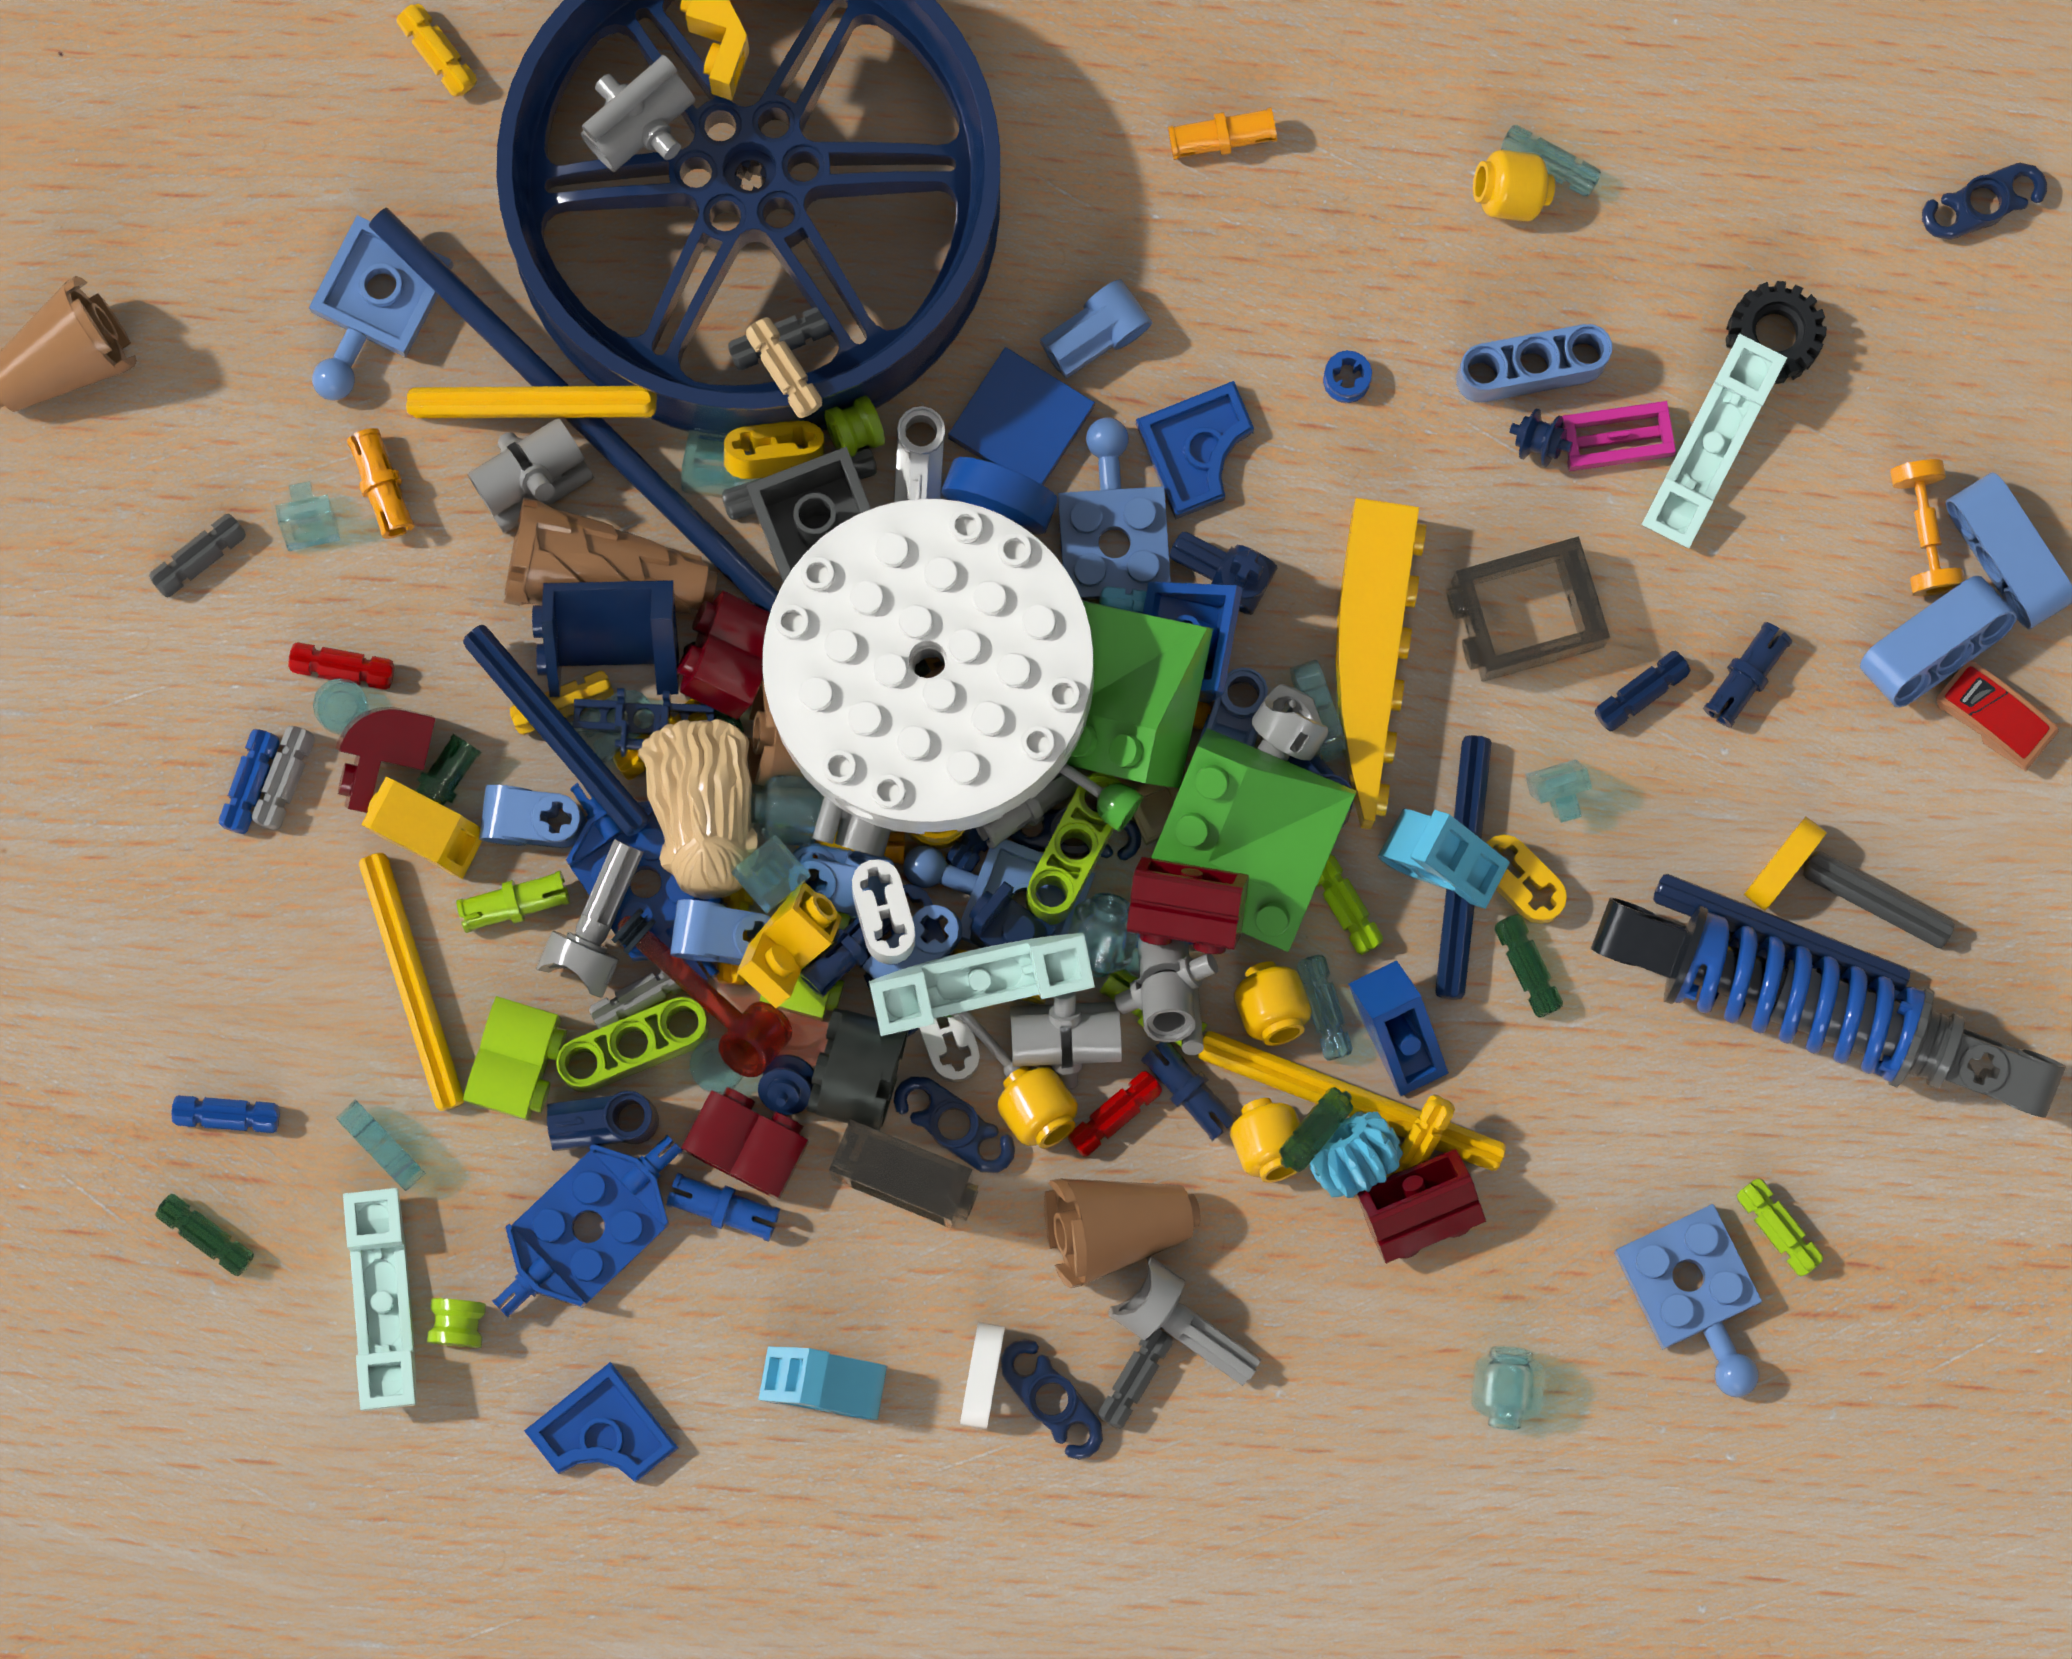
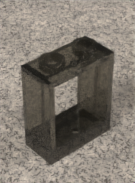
(1580, 594)
(904, 1175)

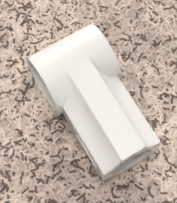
(918, 467)

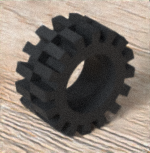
(1793, 306)

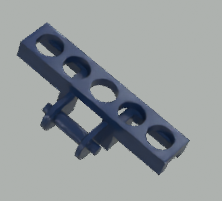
(660, 712)

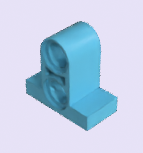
(1444, 855)
(822, 1382)

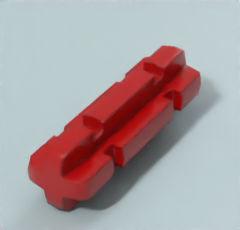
(341, 664)
(1114, 1113)

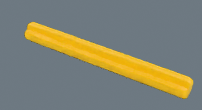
(531, 402)
(411, 981)

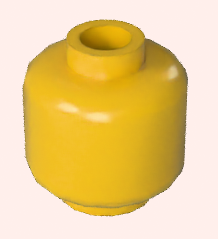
(1513, 185)
(1272, 1003)
(1037, 1106)
(1260, 1135)

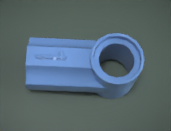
(1107, 321)

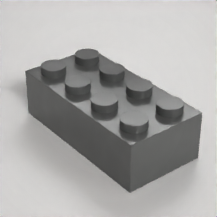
(806, 504)

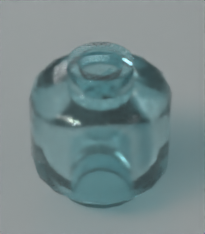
(788, 809)
(1104, 926)
(1508, 1386)

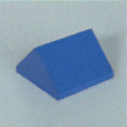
(1204, 606)

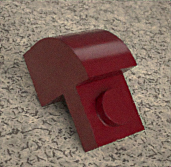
(378, 736)

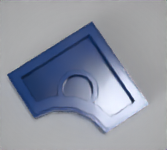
(1192, 443)
(602, 1425)

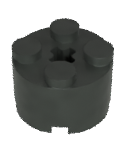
(856, 1070)

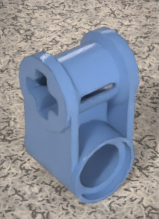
(1234, 720)
(521, 817)
(836, 873)
(712, 931)
(922, 950)

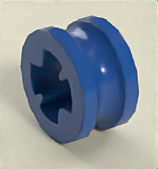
(1361, 384)

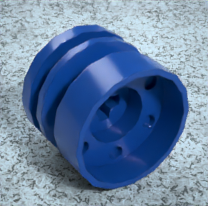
(1001, 492)

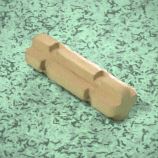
(784, 367)

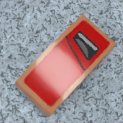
(1998, 714)

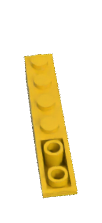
(1371, 640)

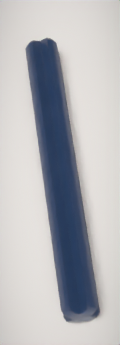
(556, 730)
(1686, 897)
(1457, 911)

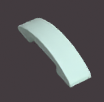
(1713, 441)
(981, 979)
(381, 1299)

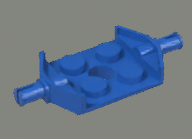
(590, 854)
(544, 1240)

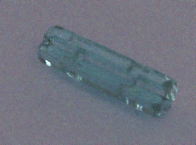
(1558, 161)
(1325, 1007)

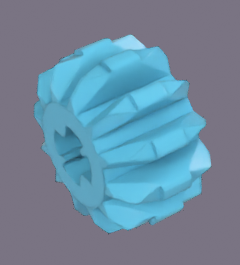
(1357, 1155)

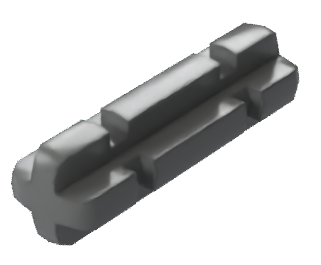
(791, 330)
(197, 555)
(1135, 1378)

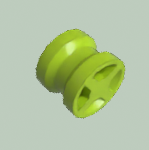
(855, 426)
(456, 1322)

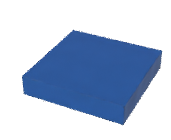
(1021, 418)

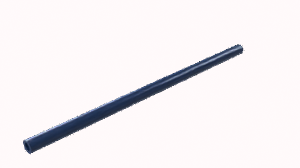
(593, 429)

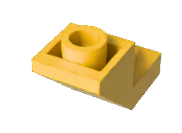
(726, 60)
(423, 827)
(789, 942)

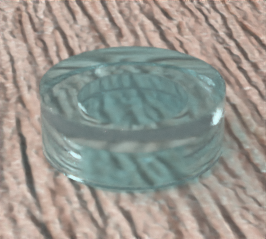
(338, 704)
(710, 1070)

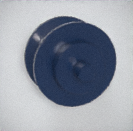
(1541, 437)
(786, 1084)

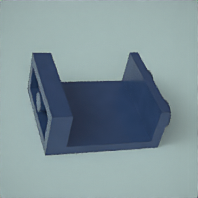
(607, 627)

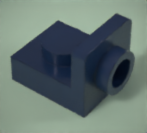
(1002, 920)

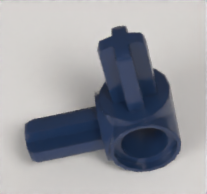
(1237, 567)

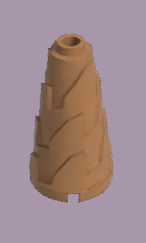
(575, 548)

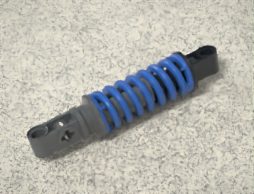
(1890, 1027)

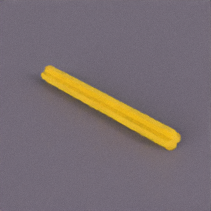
(1312, 1086)

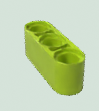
(1062, 871)
(605, 1042)

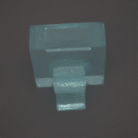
(307, 519)
(1558, 786)
(770, 874)

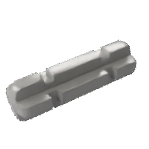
(283, 777)
(633, 999)

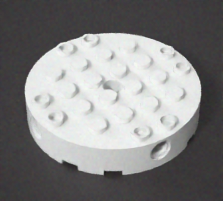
(912, 588)

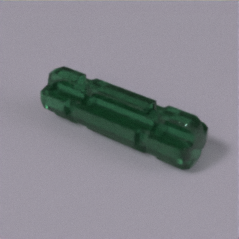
(1528, 965)
(1316, 1129)
(204, 1234)

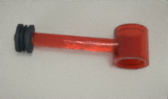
(751, 1037)

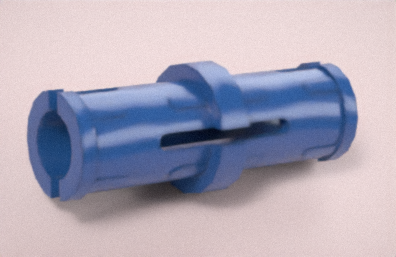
(723, 1207)

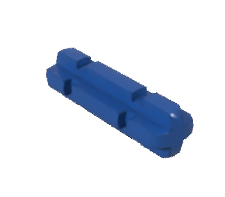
(249, 781)
(225, 1114)

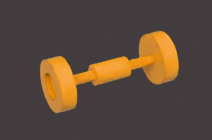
(1918, 475)

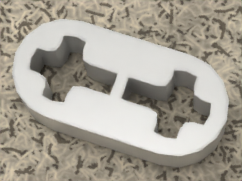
(895, 909)
(936, 1048)
(982, 1375)

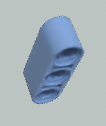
(1552, 345)
(2010, 550)
(1938, 641)

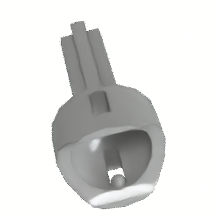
(1290, 733)
(583, 950)
(1159, 1306)

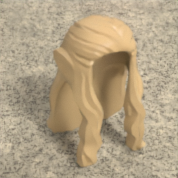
(701, 802)

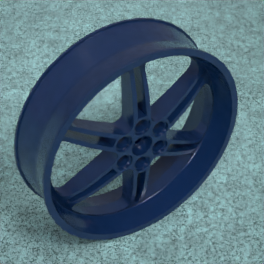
(887, 358)

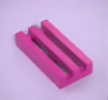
(1622, 456)

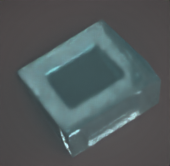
(704, 464)

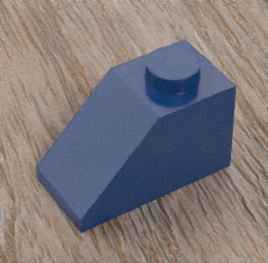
(1399, 1027)

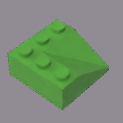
(1142, 695)
(1260, 820)

